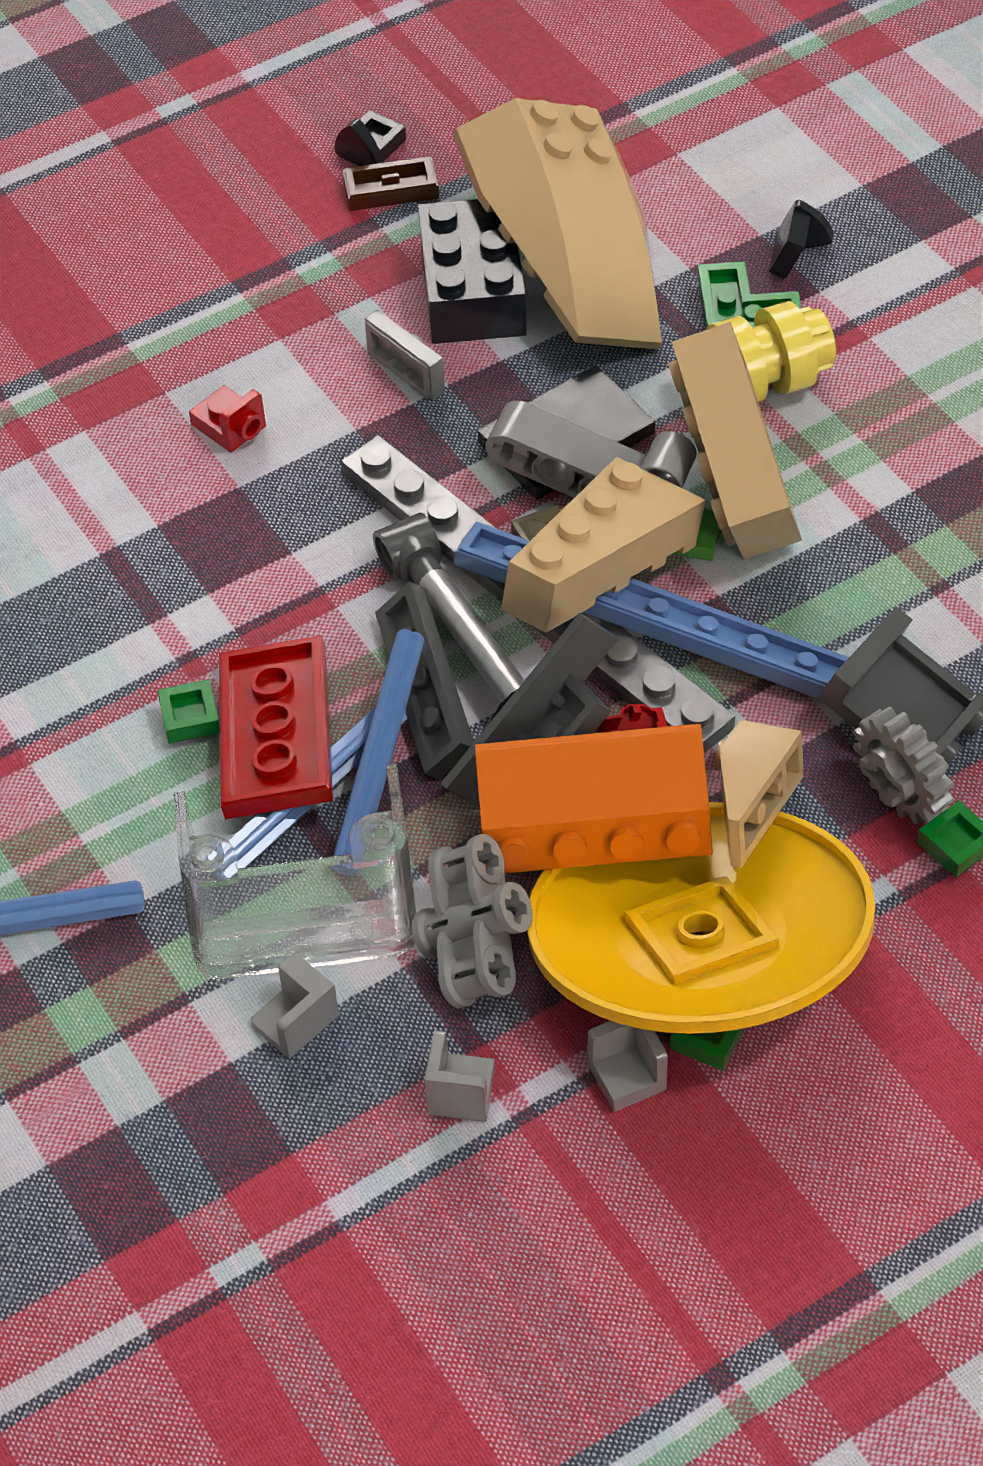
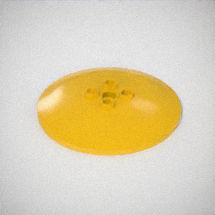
(771, 931)

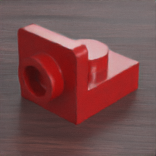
(229, 417)

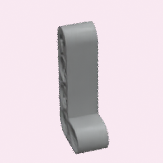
(571, 455)

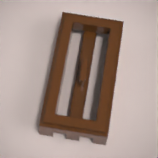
(390, 183)

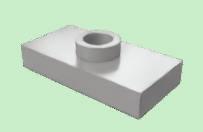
(405, 355)

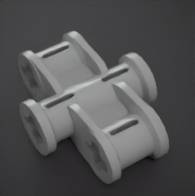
(472, 921)

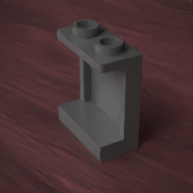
(899, 675)

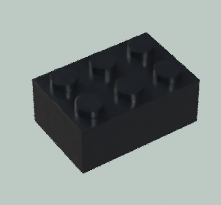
(470, 274)

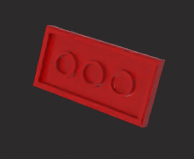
(274, 727)

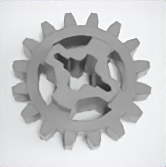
(903, 765)

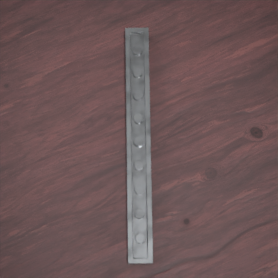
(627, 668)

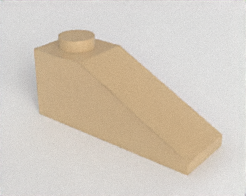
(758, 775)

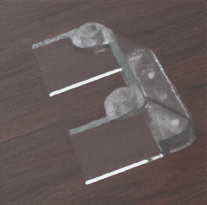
(318, 907)

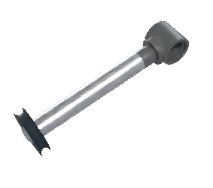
(414, 553)

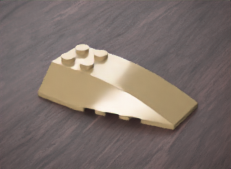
(571, 213)

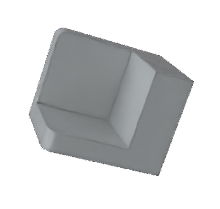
(299, 1010)
(626, 1063)
(457, 1083)

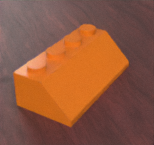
(596, 798)

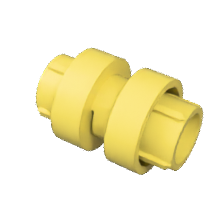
(785, 347)

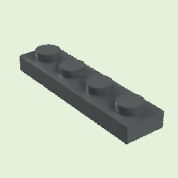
(434, 702)

